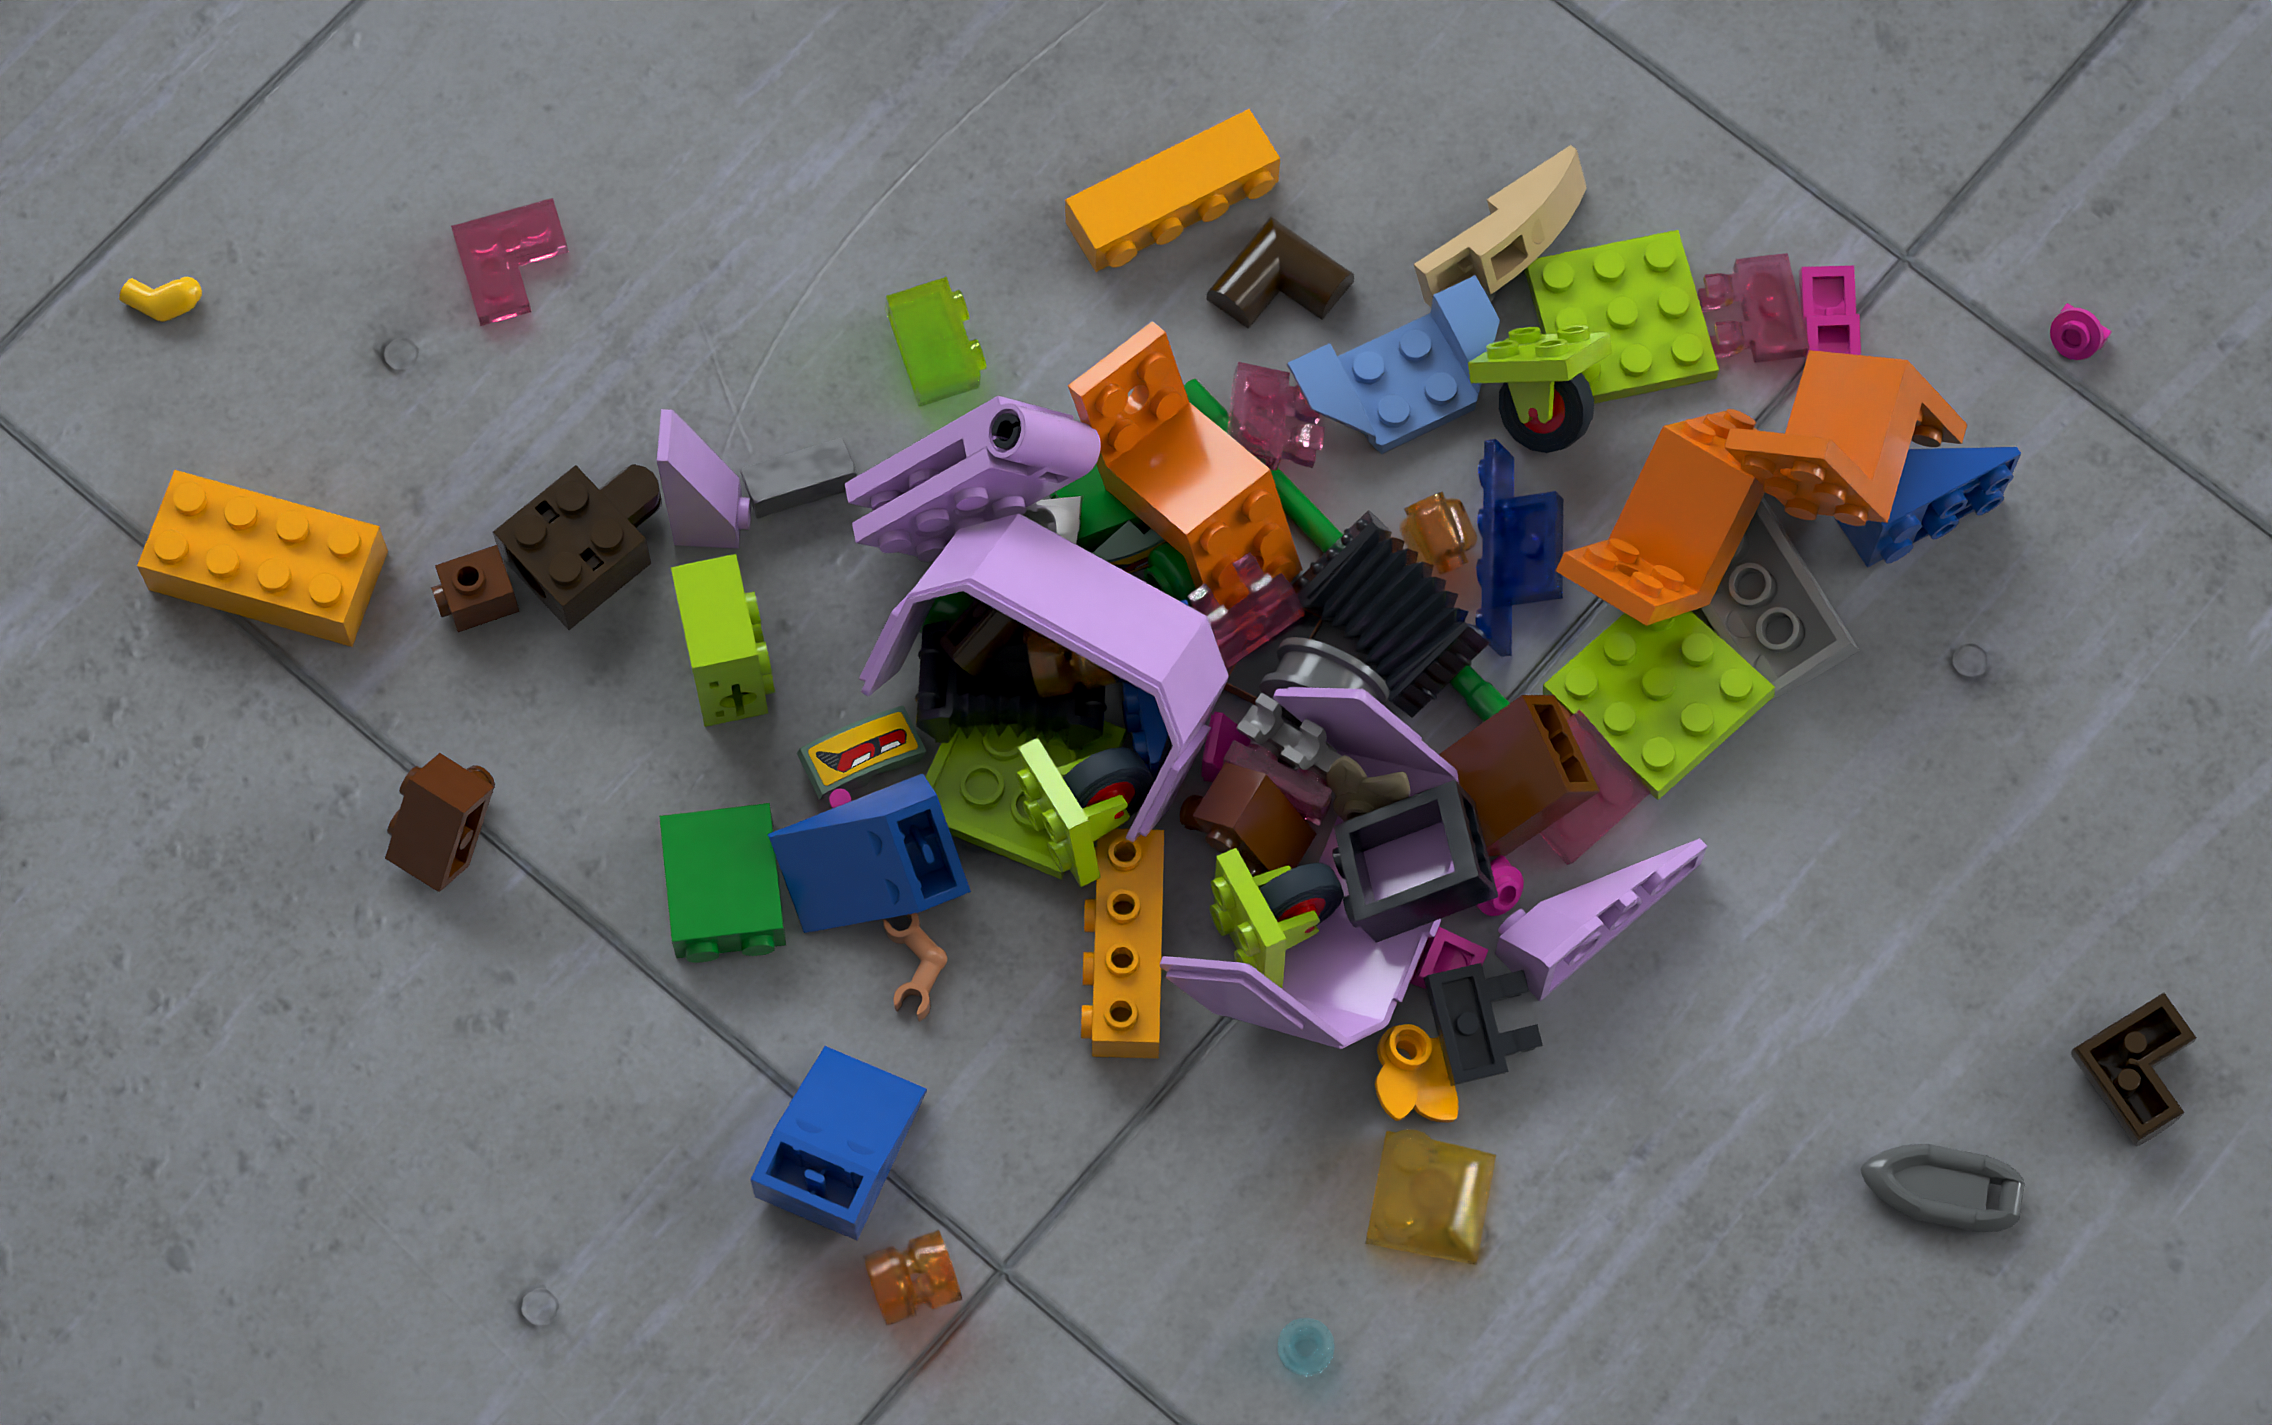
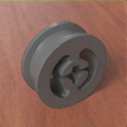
(1319, 665)

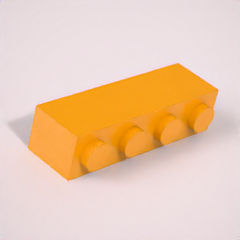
(1172, 191)

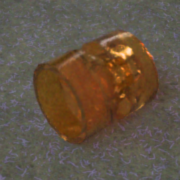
(1059, 676)
(891, 1279)

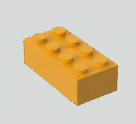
(263, 558)

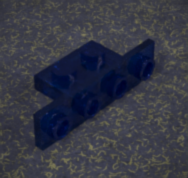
(1518, 547)

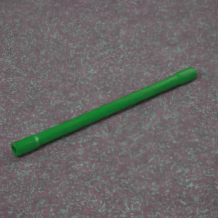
(1478, 693)

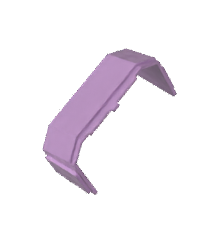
(1089, 611)
(1340, 979)

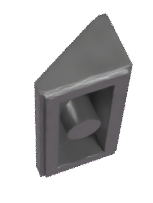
(798, 477)

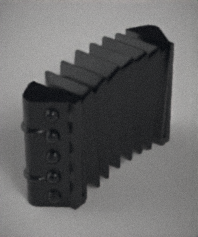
(1392, 611)
(1000, 696)

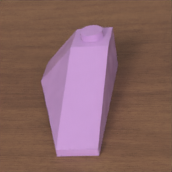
(698, 488)
(1577, 924)

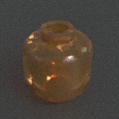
(1439, 532)

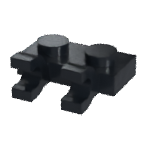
(1468, 1025)

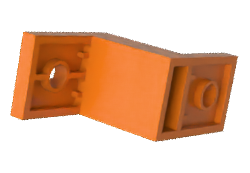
(1847, 437)
(1182, 468)
(1675, 524)

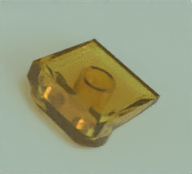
(1430, 1197)

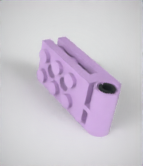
(970, 474)

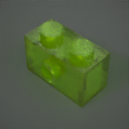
(934, 341)

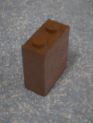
(1521, 771)

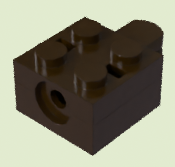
(580, 540)

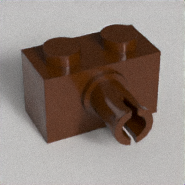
(1252, 815)
(439, 820)

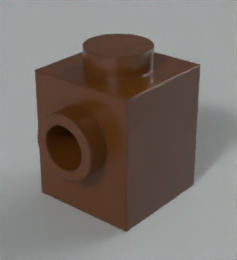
(474, 589)

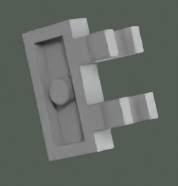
(1299, 749)

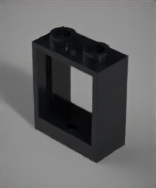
(1464, 888)

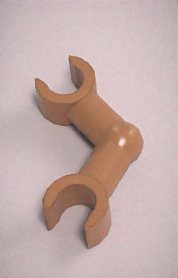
(932, 962)

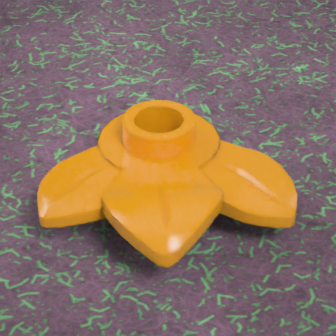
(1416, 1082)

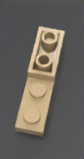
(1518, 230)

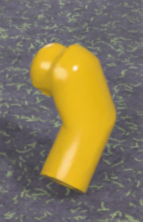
(162, 302)

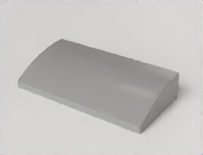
(1776, 610)

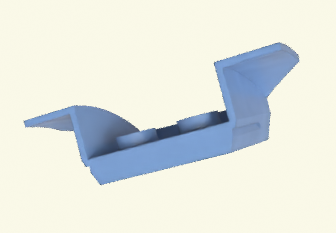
(1407, 376)

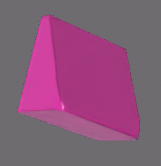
(1217, 744)

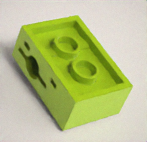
(723, 640)

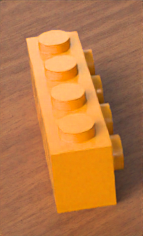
(1127, 947)

